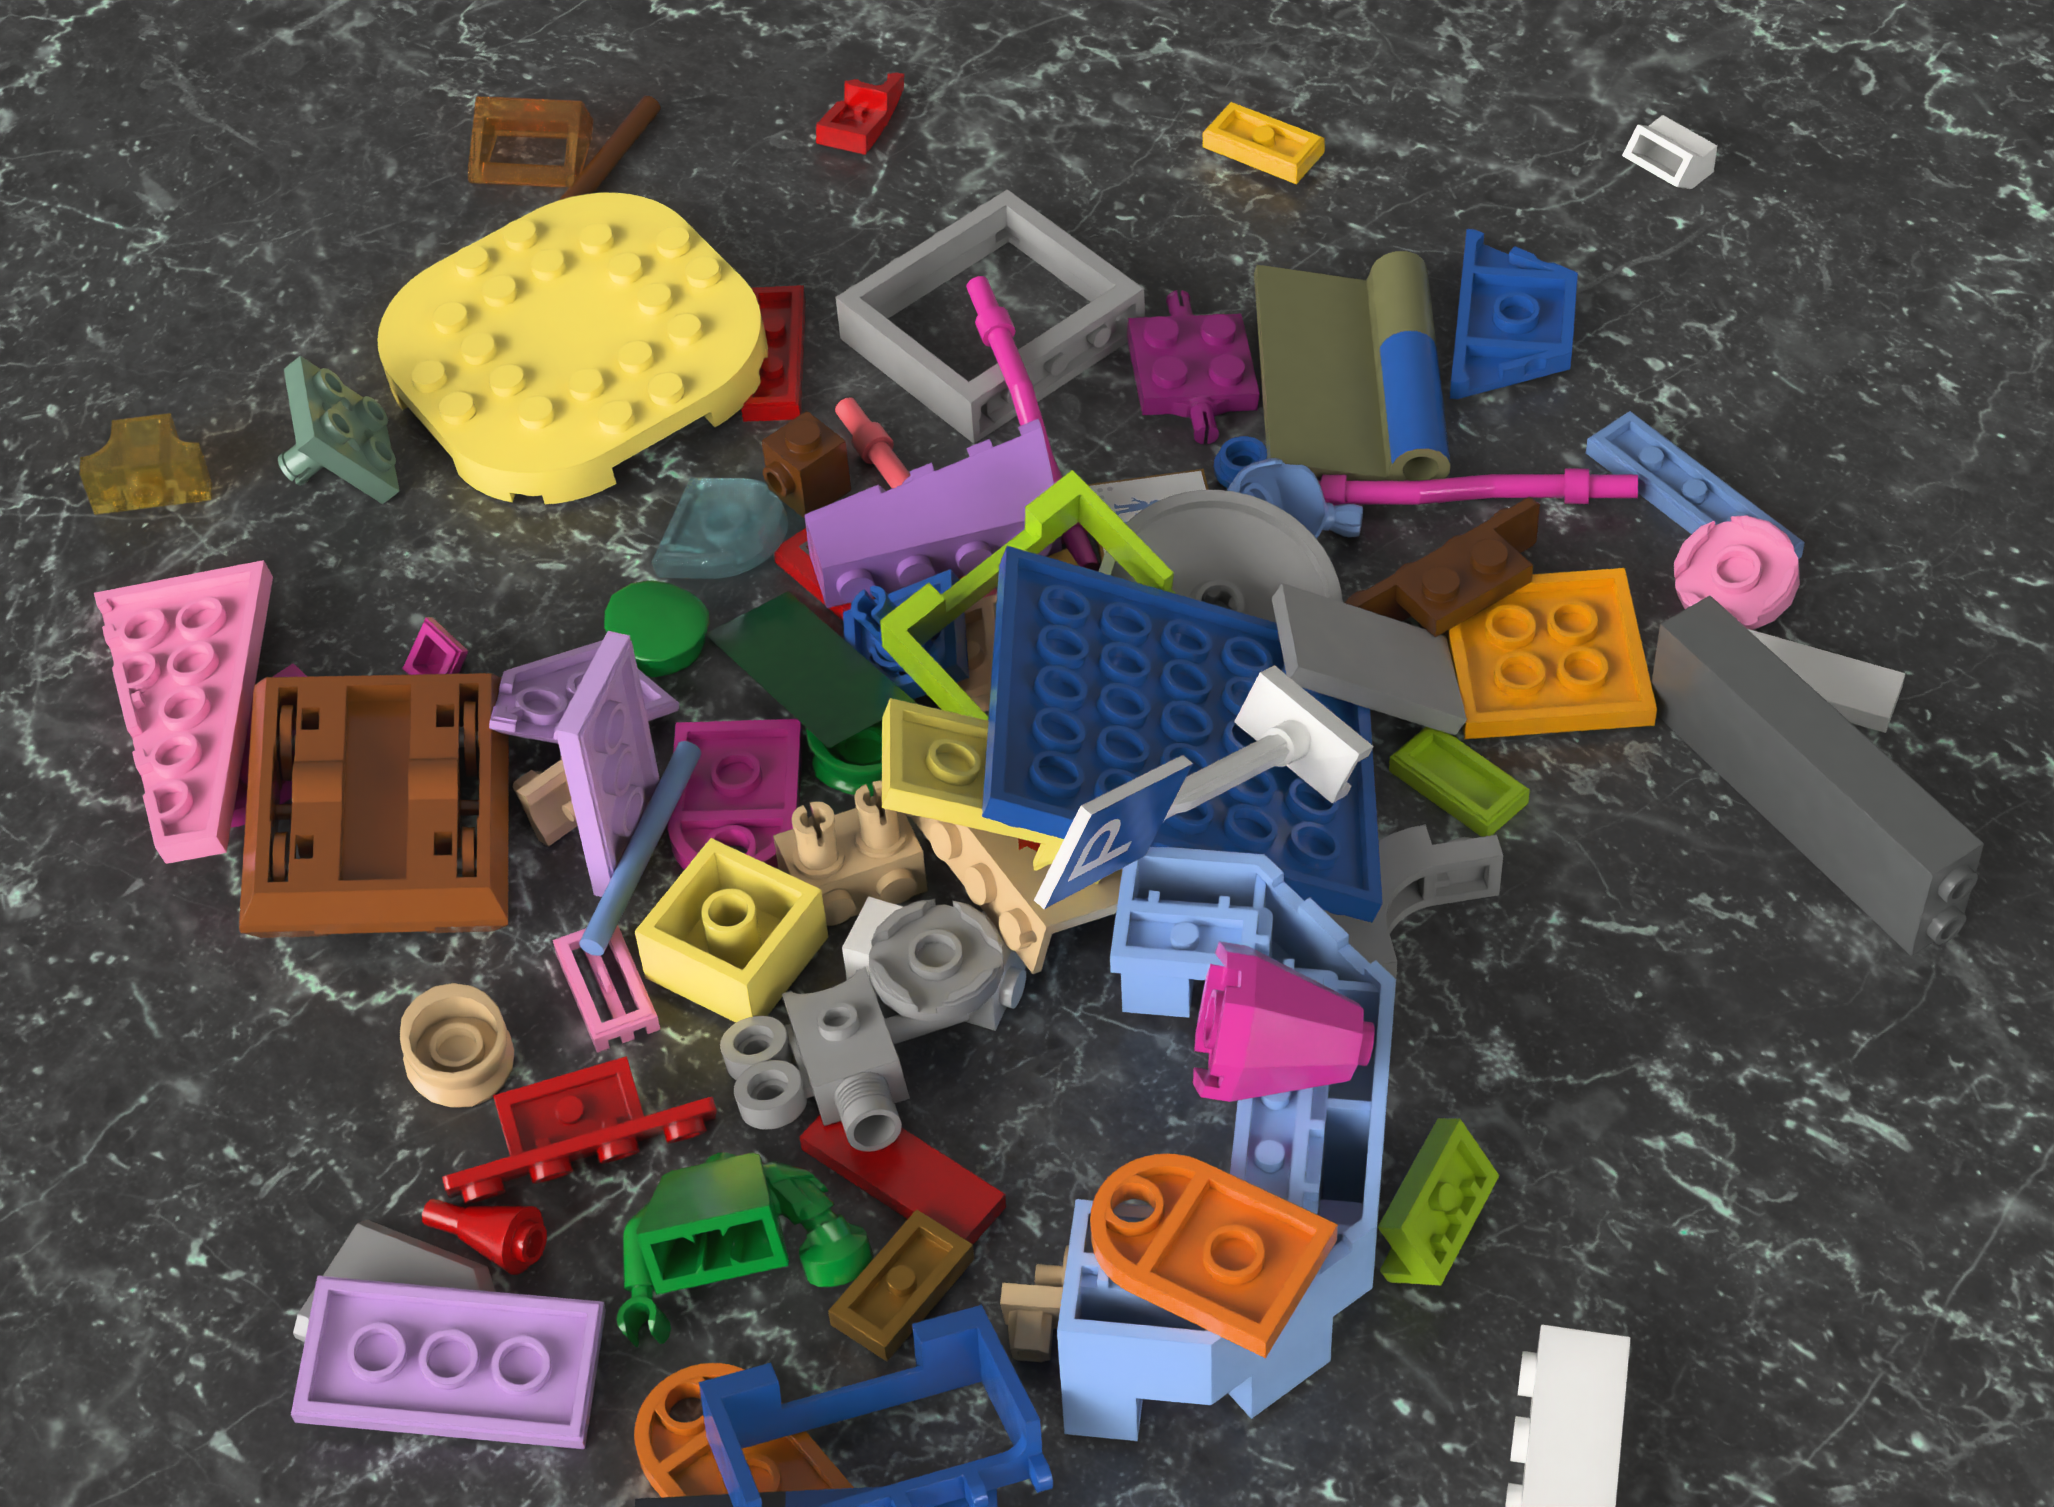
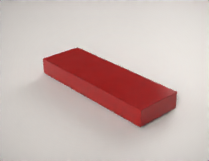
(782, 372)
(910, 1178)

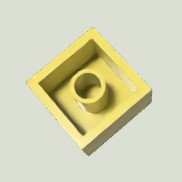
(732, 933)

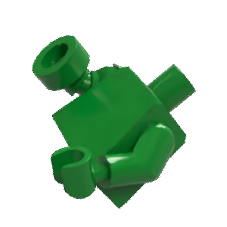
(726, 1224)

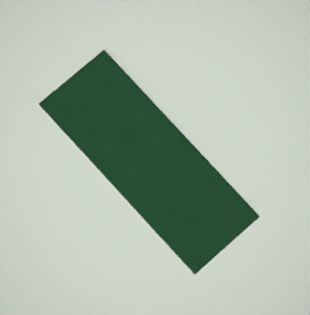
(808, 668)

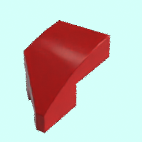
(861, 115)

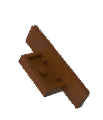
(1461, 575)

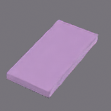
(608, 756)
(449, 1362)

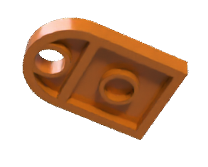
(1210, 1247)
(681, 1460)

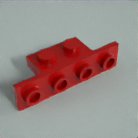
(571, 1120)

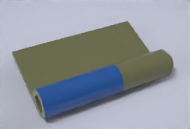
(1352, 371)

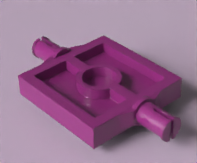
(1192, 365)

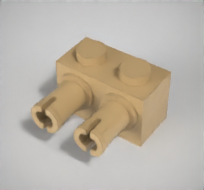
(853, 854)

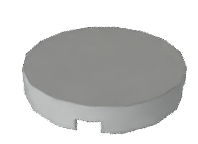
(937, 980)

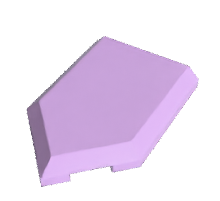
(538, 693)

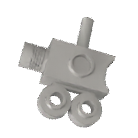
(841, 1058)

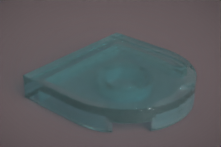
(721, 529)

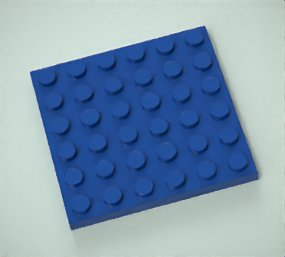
(1123, 677)

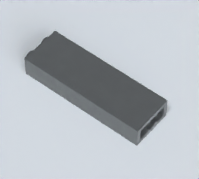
(1815, 776)

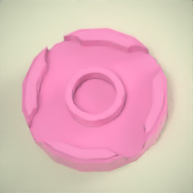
(1741, 565)

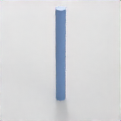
(640, 849)

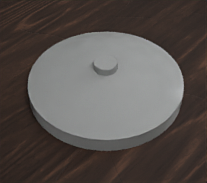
(1231, 550)

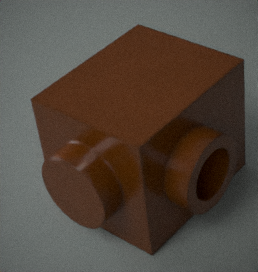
(806, 464)

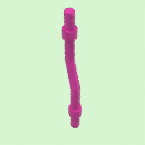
(998, 333)
(1574, 486)

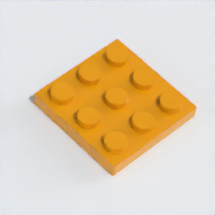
(1554, 659)

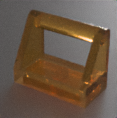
(528, 119)

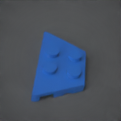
(1510, 318)

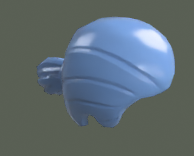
(1299, 494)

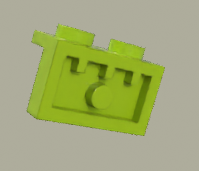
(1436, 1205)

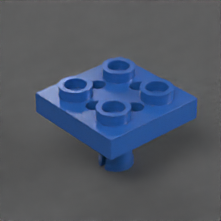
(863, 633)

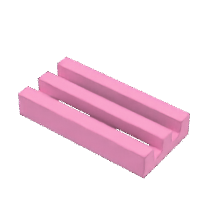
(621, 1023)

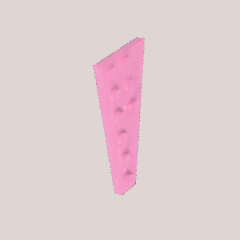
(186, 690)

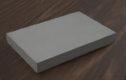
(1368, 659)

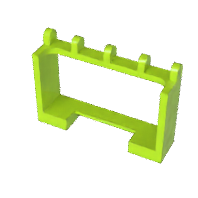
(1045, 520)

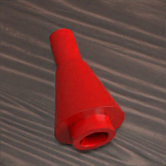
(504, 1234)

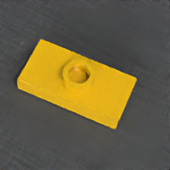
(1263, 142)

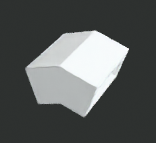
(1672, 152)

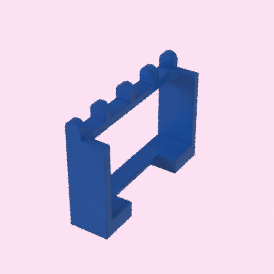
(949, 1354)

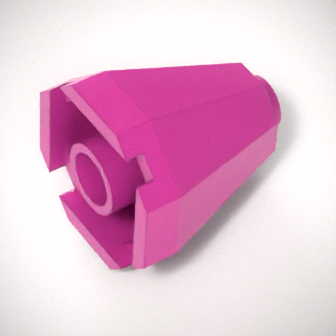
(1274, 1029)

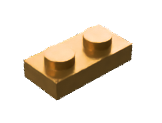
(901, 1285)

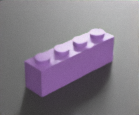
(930, 521)

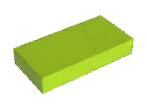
(1459, 780)

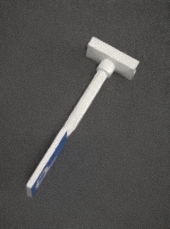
(1288, 732)

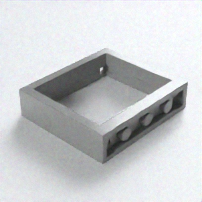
(1050, 359)

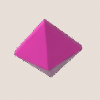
(435, 651)

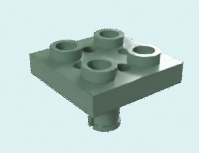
(337, 432)

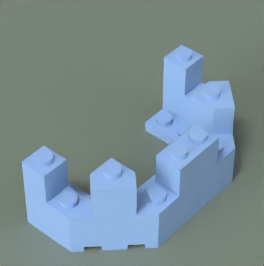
(1302, 1145)

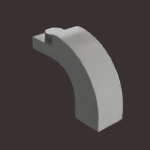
(1421, 877)

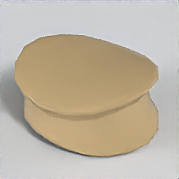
(456, 1045)

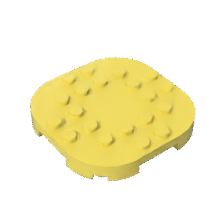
(572, 344)

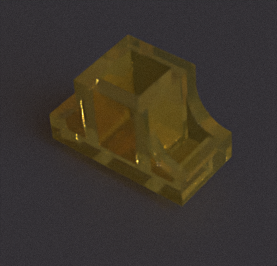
(145, 467)

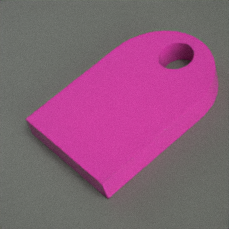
(739, 788)

